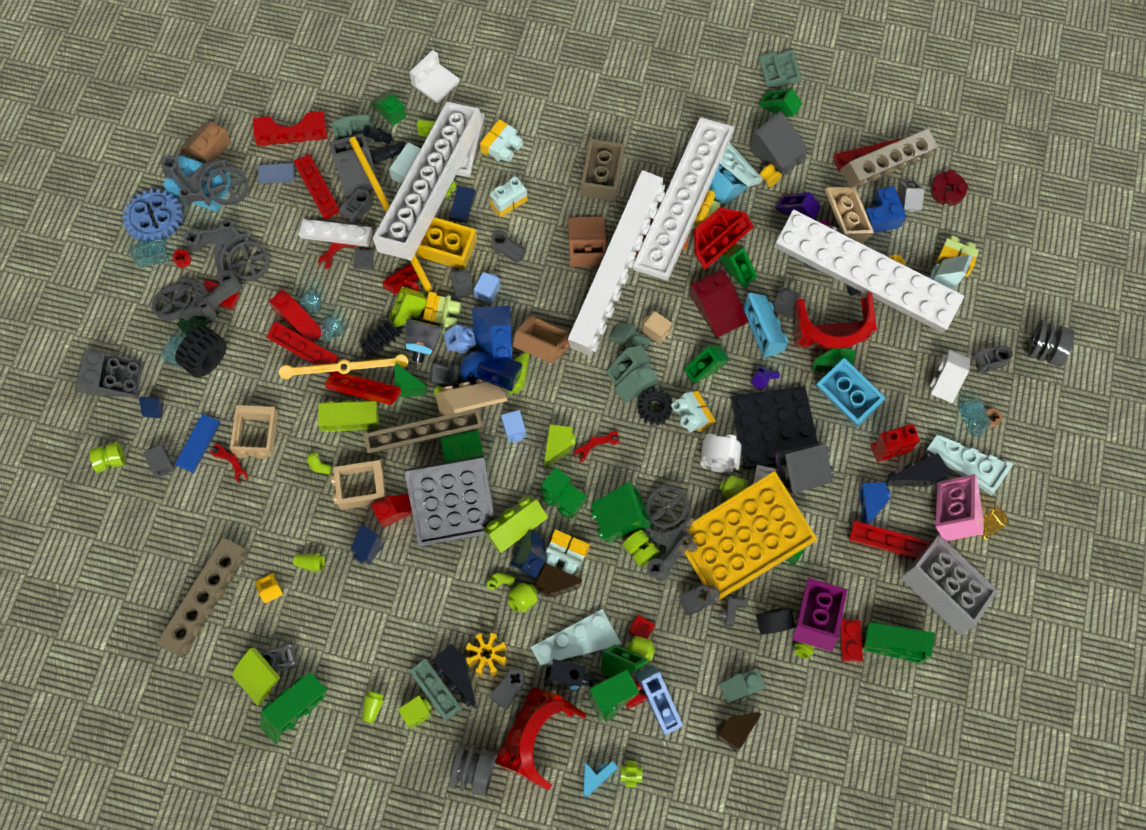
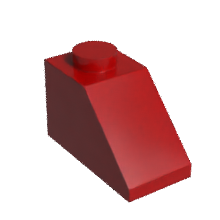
(392, 509)

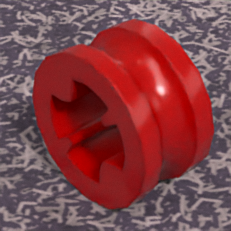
(181, 252)

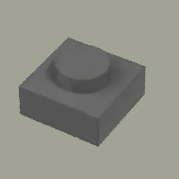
(364, 259)

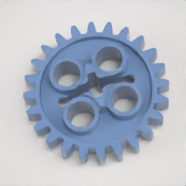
(136, 221)

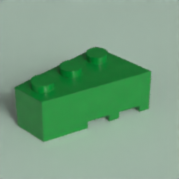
(898, 642)
(612, 695)
(291, 706)

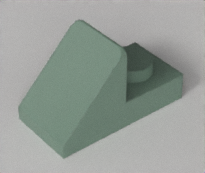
(627, 337)
(742, 685)

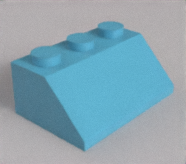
(726, 185)
(764, 325)
(850, 392)

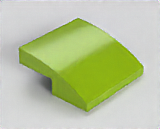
(255, 676)

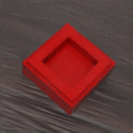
(641, 627)

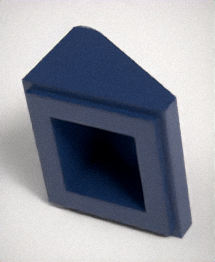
(151, 407)

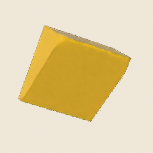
(268, 588)

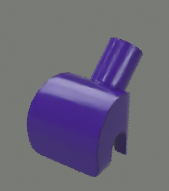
(763, 377)

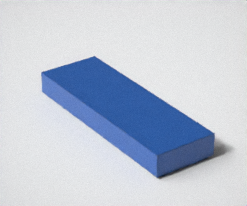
(197, 443)

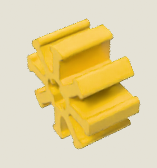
(489, 648)

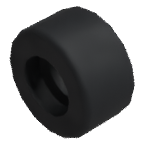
(775, 621)

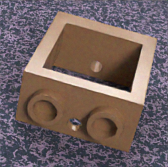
(543, 331)

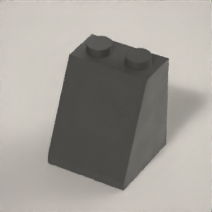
(779, 145)
(805, 467)

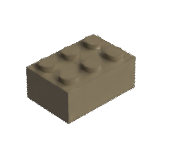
(602, 170)

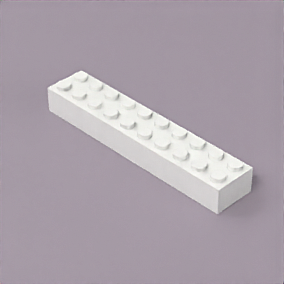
(428, 181)
(616, 263)
(869, 271)

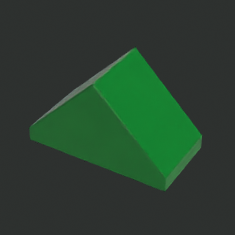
(408, 384)

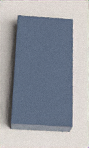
(276, 173)

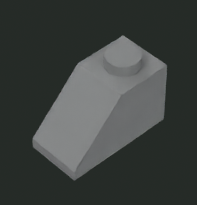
(911, 195)

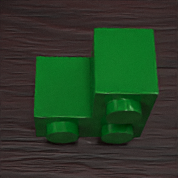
(560, 493)

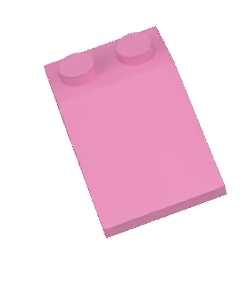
(959, 508)

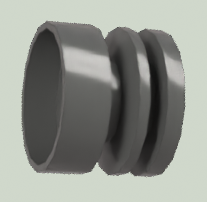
(1054, 345)
(472, 769)

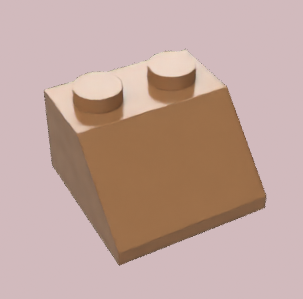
(206, 142)

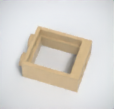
(253, 413)
(359, 501)

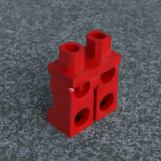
(895, 443)

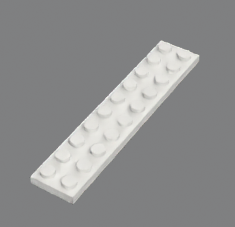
(683, 199)

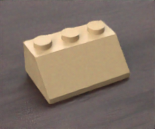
(850, 213)
(468, 397)

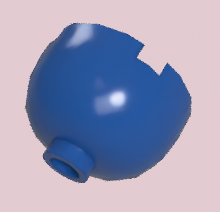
(470, 366)

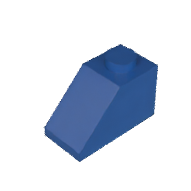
(873, 499)

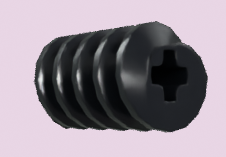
(378, 338)

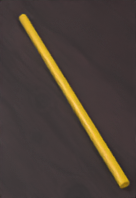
(381, 196)

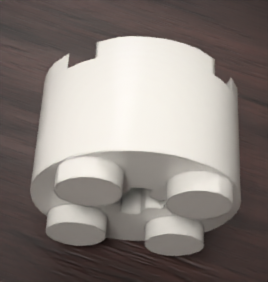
(721, 453)

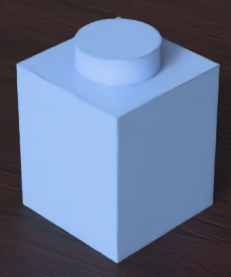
(487, 288)
(513, 426)

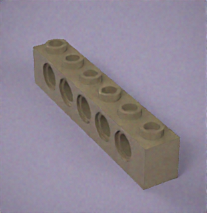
(889, 158)
(422, 431)
(180, 621)

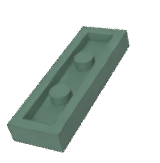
(435, 690)

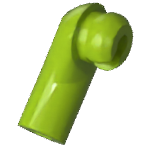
(316, 465)
(498, 579)

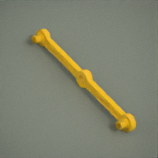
(287, 371)

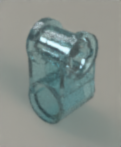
(150, 252)
(974, 416)

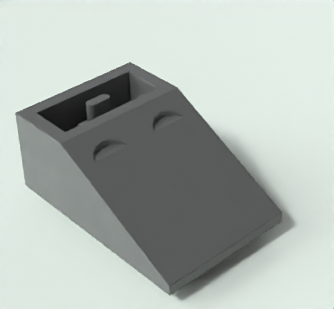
(348, 165)
(108, 375)

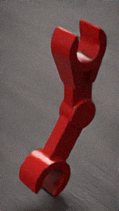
(328, 256)
(594, 441)
(223, 454)

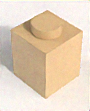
(656, 327)

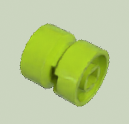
(105, 457)
(641, 549)

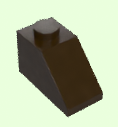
(556, 582)
(737, 729)

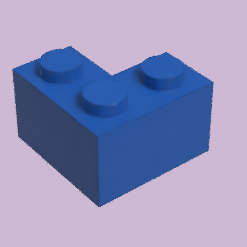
(887, 212)

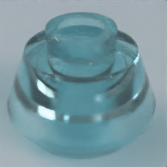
(311, 301)
(331, 328)

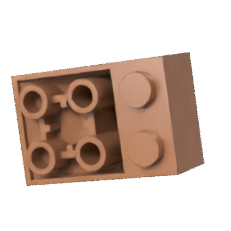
(586, 241)

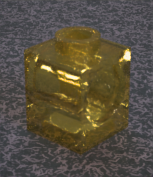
(994, 522)

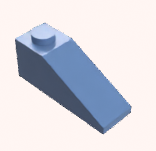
(659, 699)

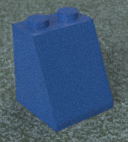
(493, 330)

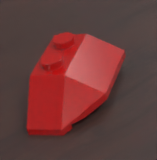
(719, 234)

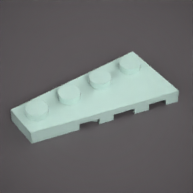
(739, 167)
(968, 461)
(581, 638)

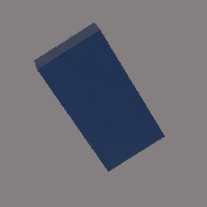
(462, 204)

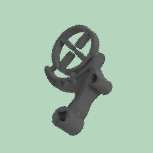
(192, 186)
(225, 238)
(198, 303)
(675, 541)

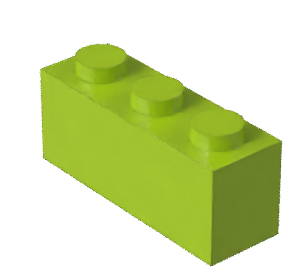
(348, 415)
(515, 523)

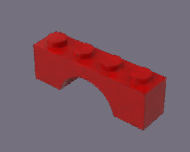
(310, 128)

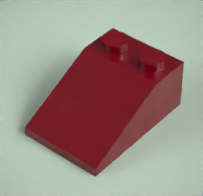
(718, 303)

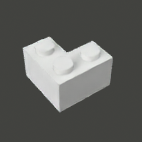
(952, 374)

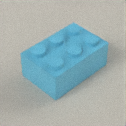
(188, 168)

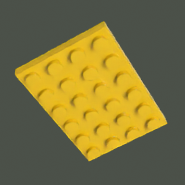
(748, 535)

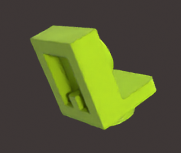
(424, 127)

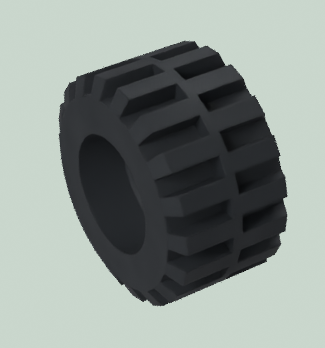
(201, 351)

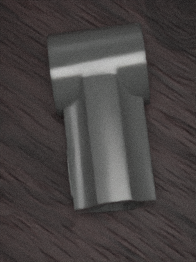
(508, 247)

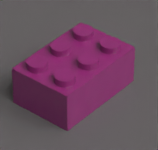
(820, 614)

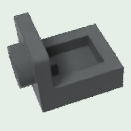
(444, 375)
(729, 612)

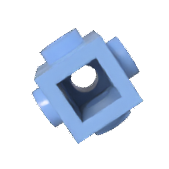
(459, 338)

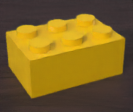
(448, 243)

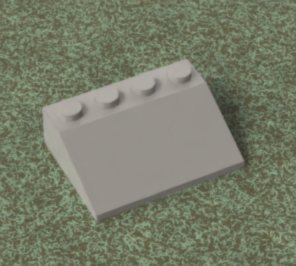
(950, 585)

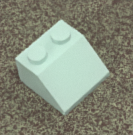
(951, 271)

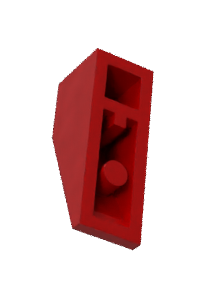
(295, 316)

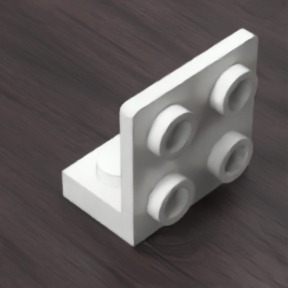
(433, 78)

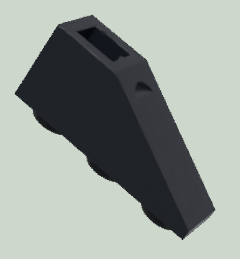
(922, 474)
(454, 668)

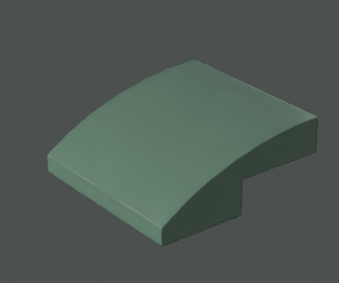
(780, 68)
(351, 126)

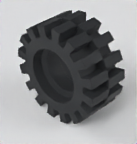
(654, 396)

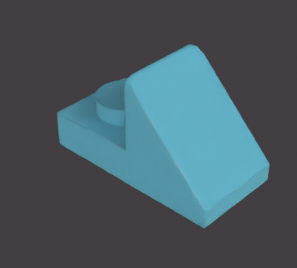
(593, 781)

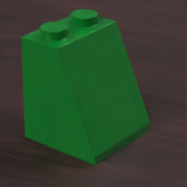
(462, 446)
(620, 513)

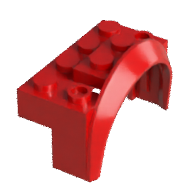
(834, 335)
(518, 748)

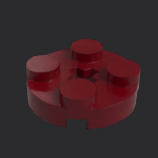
(951, 179)

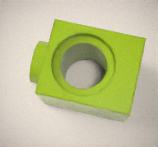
(415, 712)

